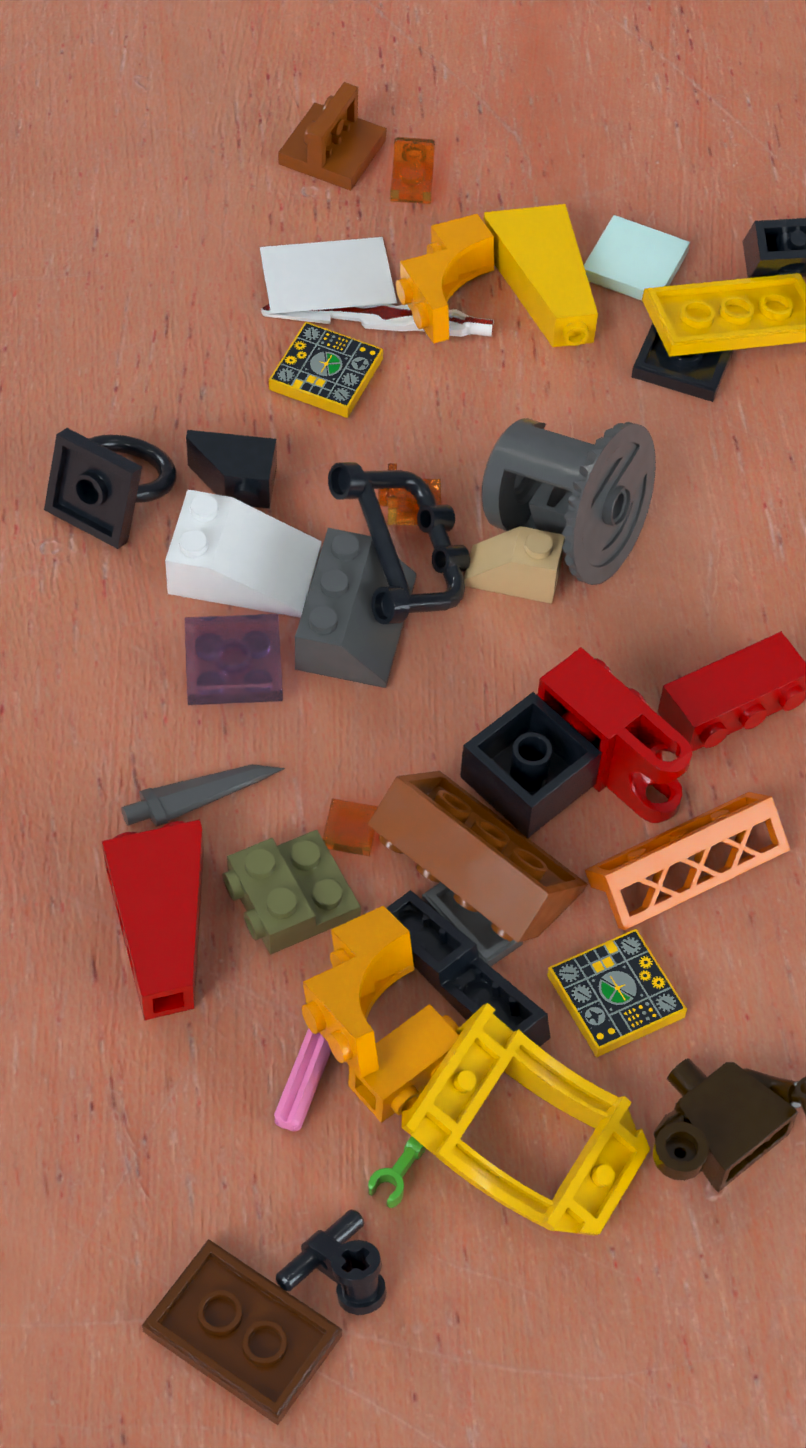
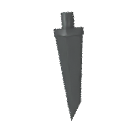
(179, 798)

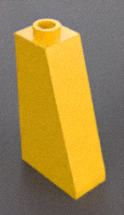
(545, 271)

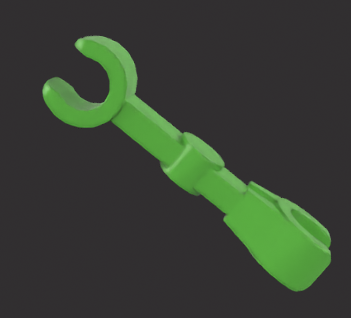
(412, 1151)

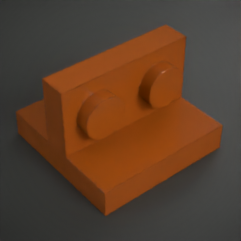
(333, 141)

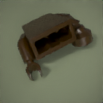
(724, 1121)

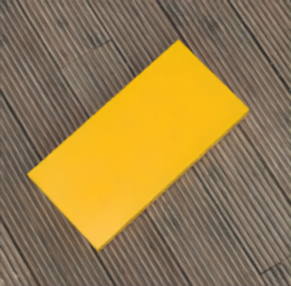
(729, 314)

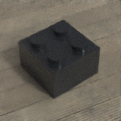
(530, 764)

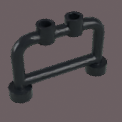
(395, 602)

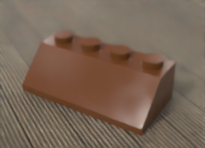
(475, 855)

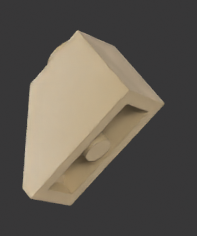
(517, 564)

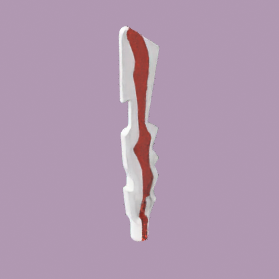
(388, 318)

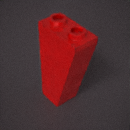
(158, 906)

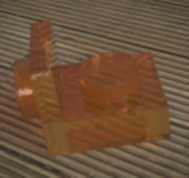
(412, 170)
(401, 504)

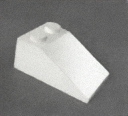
(239, 556)

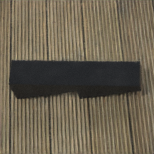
(454, 969)

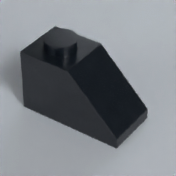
(234, 465)

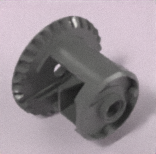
(574, 489)

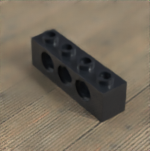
(776, 248)

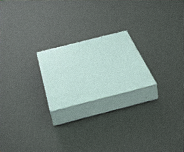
(634, 258)

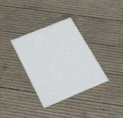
(327, 275)

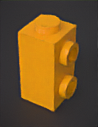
(405, 1063)

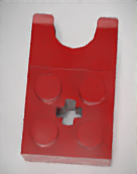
(623, 730)

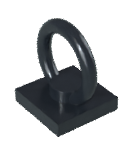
(98, 487)

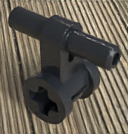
(350, 1264)

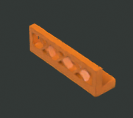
(681, 842)

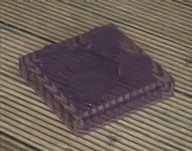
(233, 659)

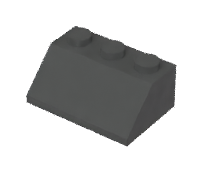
(337, 622)

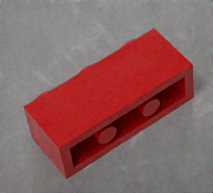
(735, 692)

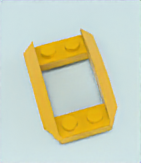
(461, 1087)

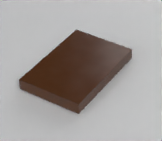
(242, 1331)

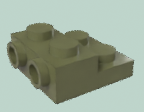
(289, 890)

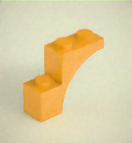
(455, 256)
(365, 961)

